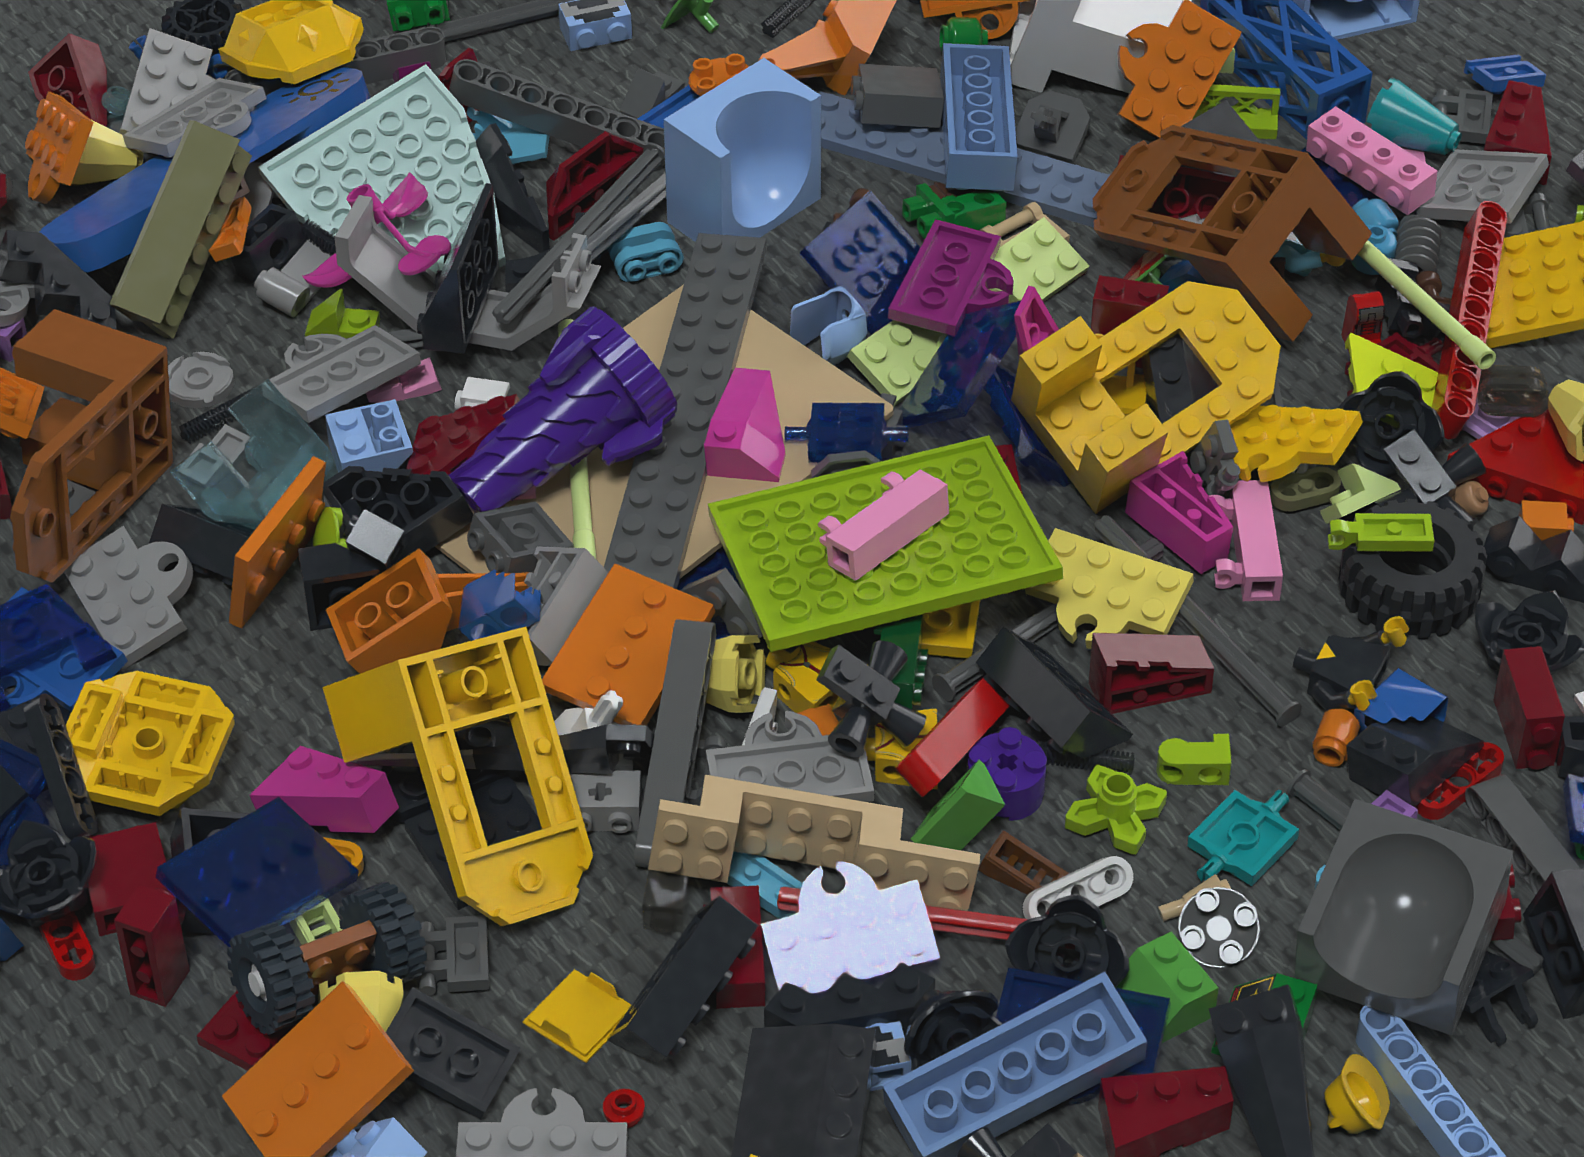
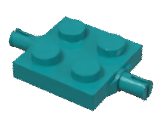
(1243, 837)

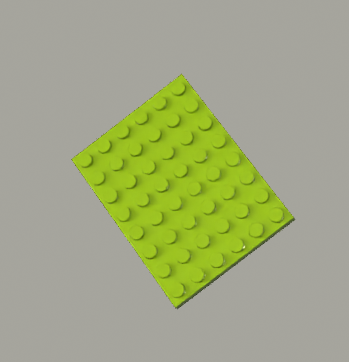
(973, 553)

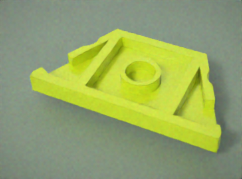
(1372, 361)

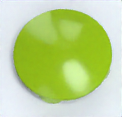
(328, 527)

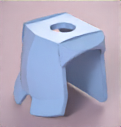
(827, 317)

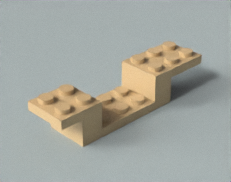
(804, 830)

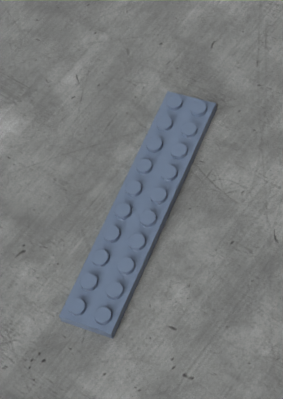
(1054, 185)

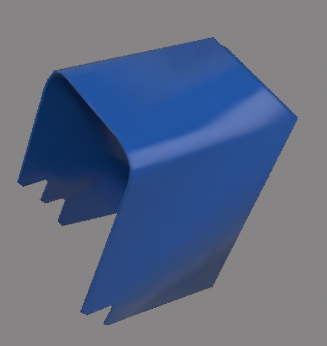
(495, 607)
(1402, 698)

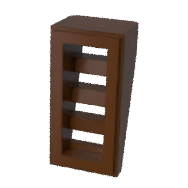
(1017, 852)

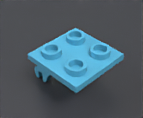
(523, 141)

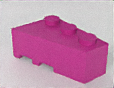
(1180, 513)
(329, 792)

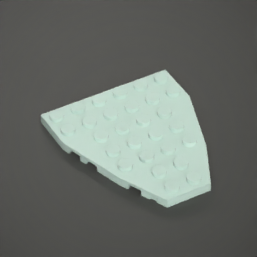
(398, 131)

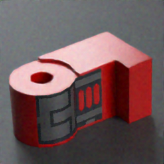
(1364, 316)

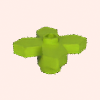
(1117, 806)

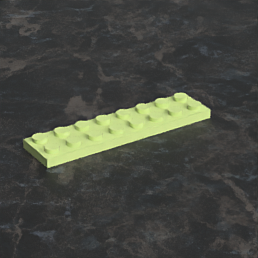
(900, 351)

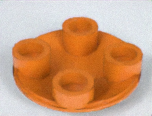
(711, 73)

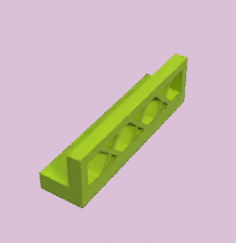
(1261, 121)

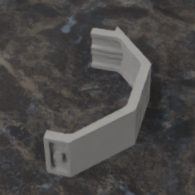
(373, 262)

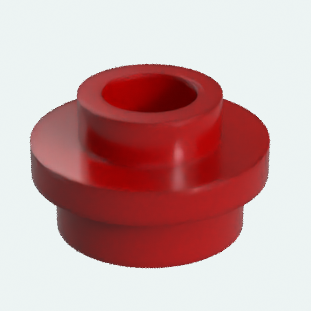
(630, 1114)

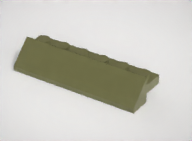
(181, 228)

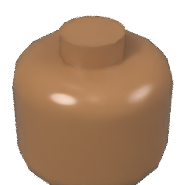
(1472, 497)

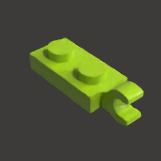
(1383, 532)

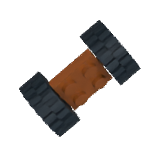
(281, 980)

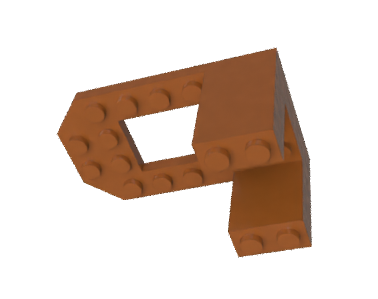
(1232, 248)
(110, 445)

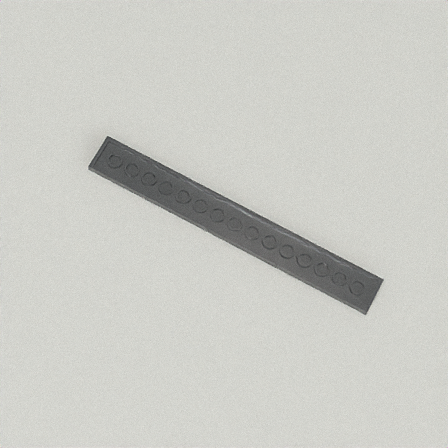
(697, 366)

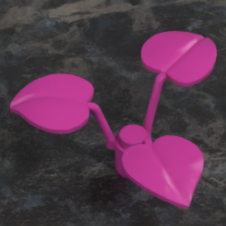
(401, 202)

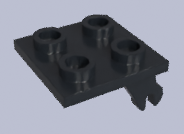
(1498, 976)

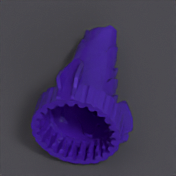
(588, 396)

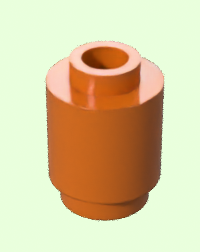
(1333, 734)

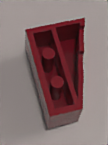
(1521, 123)
(1147, 669)
(1163, 1110)

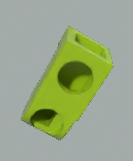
(1195, 761)

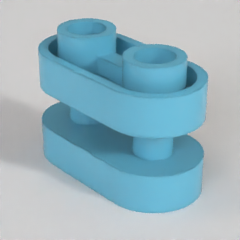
(646, 252)

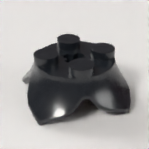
(1395, 395)
(1535, 622)
(45, 873)
(1075, 921)
(947, 1022)

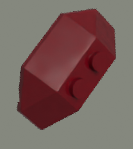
(585, 178)

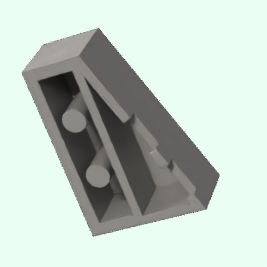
(567, 586)

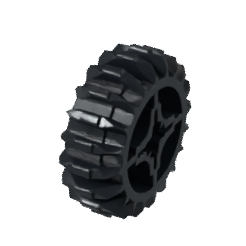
(201, 21)

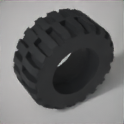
(1424, 601)

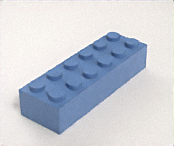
(978, 117)
(1016, 1069)

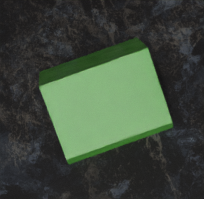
(961, 811)

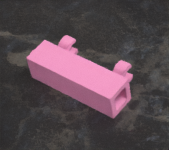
(886, 524)
(1255, 543)

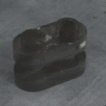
(1512, 391)

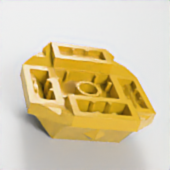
(291, 39)
(147, 740)

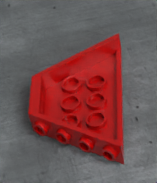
(1531, 464)

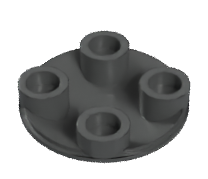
(1219, 927)

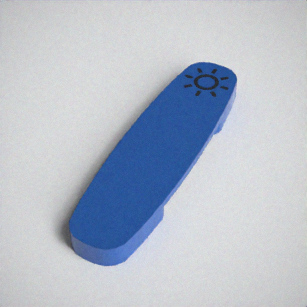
(111, 219)

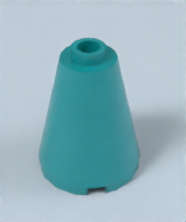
(1412, 121)

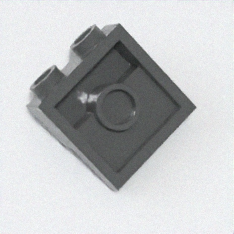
(511, 536)

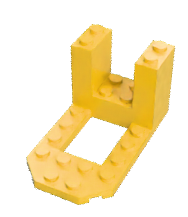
(1085, 429)
(454, 690)

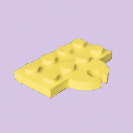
(1111, 589)

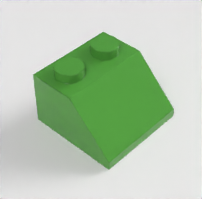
(1171, 972)

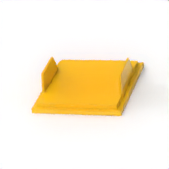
(579, 1014)

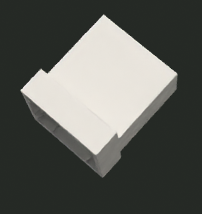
(1080, 38)

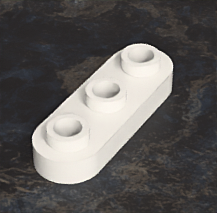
(1088, 880)

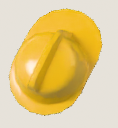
(1357, 1097)

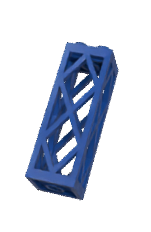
(1325, 88)

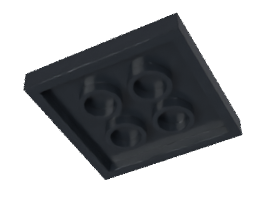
(502, 814)

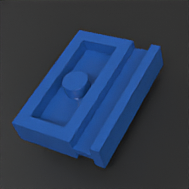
(1497, 71)

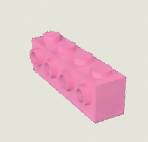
(1371, 160)

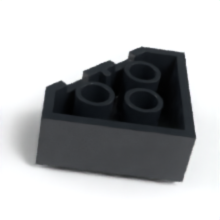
(420, 504)

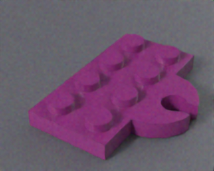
(951, 279)

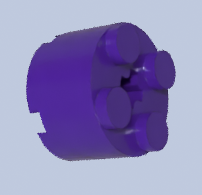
(1016, 768)

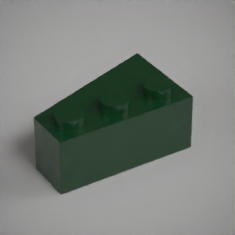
(908, 636)

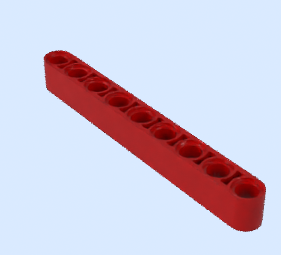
(1471, 307)

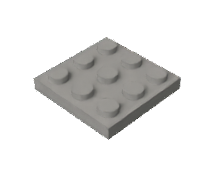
(1483, 176)

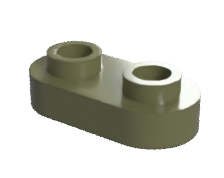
(1306, 489)

